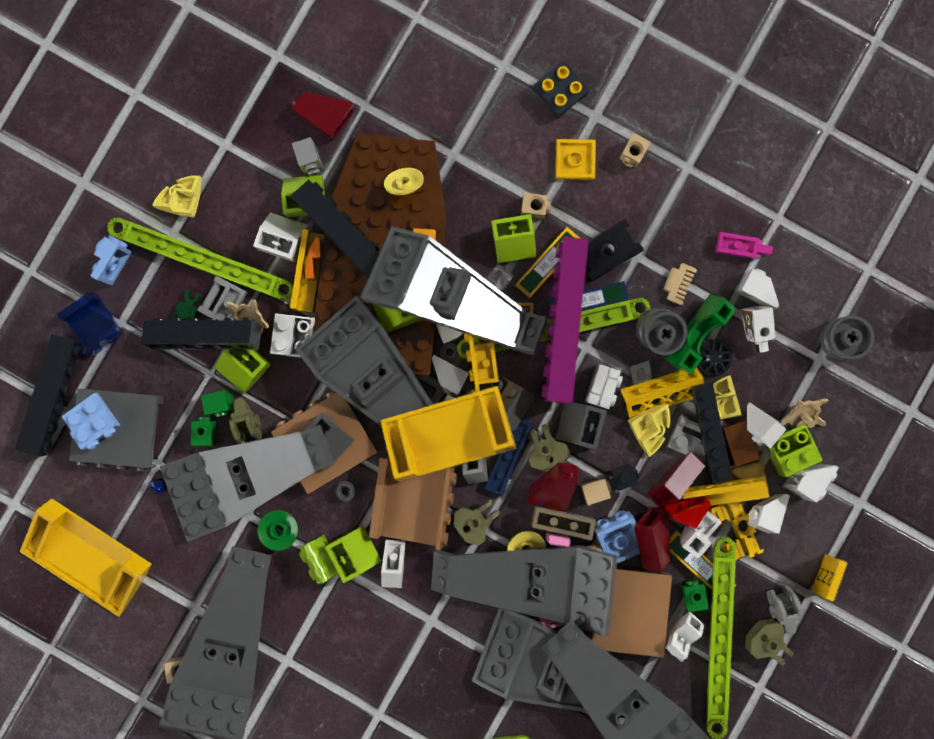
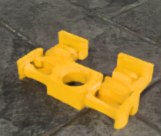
(743, 543)

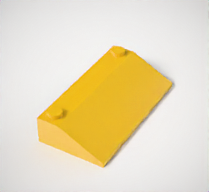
(447, 434)
(84, 556)

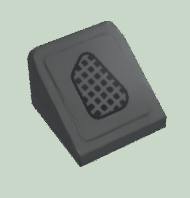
(640, 373)

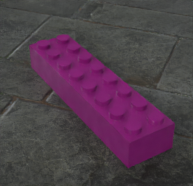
(565, 321)

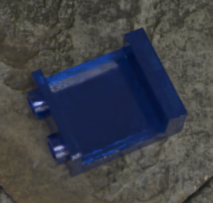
(91, 323)

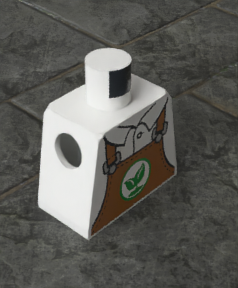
(759, 326)

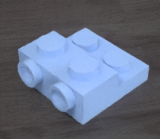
(113, 258)
(90, 422)
(618, 535)

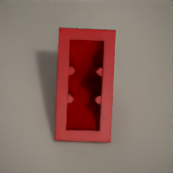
(690, 510)

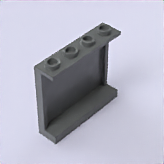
(133, 440)

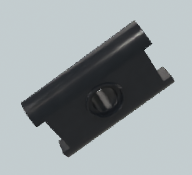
(623, 245)

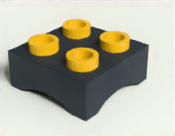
(561, 89)

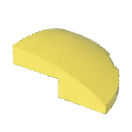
(180, 198)
(726, 398)
(650, 427)

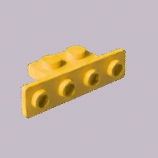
(483, 362)

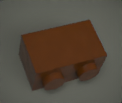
(739, 444)

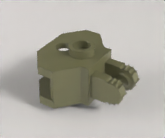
(244, 422)
(547, 449)
(475, 520)
(767, 640)

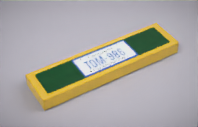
(542, 267)
(700, 567)

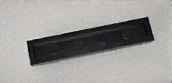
(711, 433)

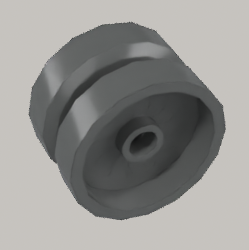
(661, 331)
(847, 338)

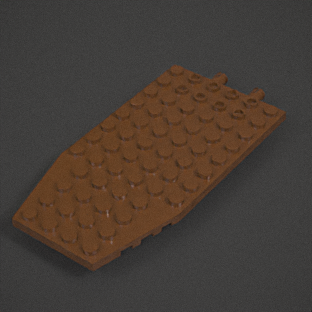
(375, 211)

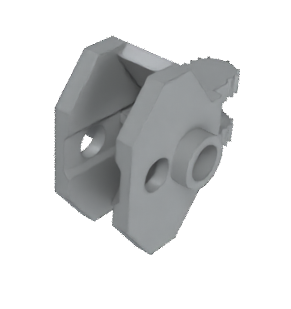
(785, 609)

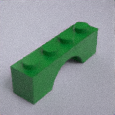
(711, 315)

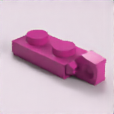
(741, 246)

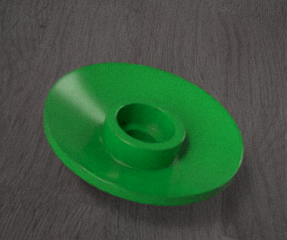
(270, 537)

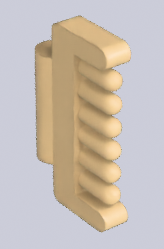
(675, 280)

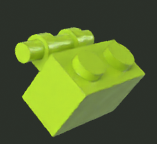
(318, 560)

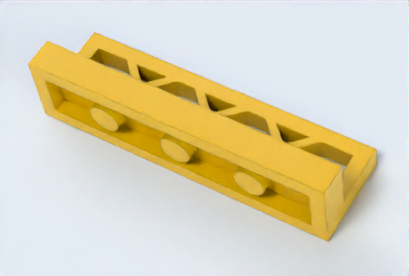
(305, 291)
(660, 388)
(731, 491)

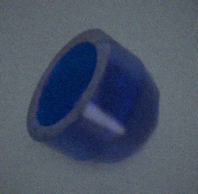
(157, 485)

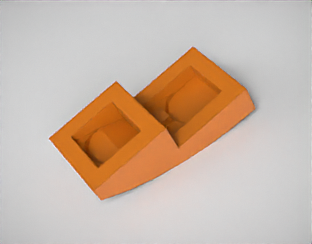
(314, 254)

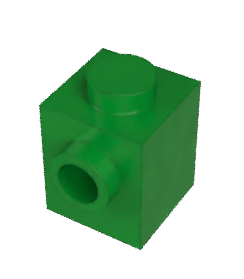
(217, 403)
(203, 432)
(694, 596)

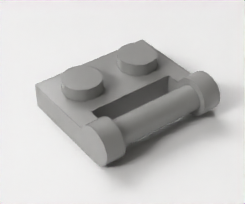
(230, 294)
(684, 442)

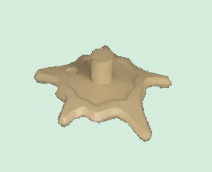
(249, 311)
(805, 413)

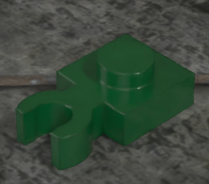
(187, 310)

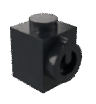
(623, 477)

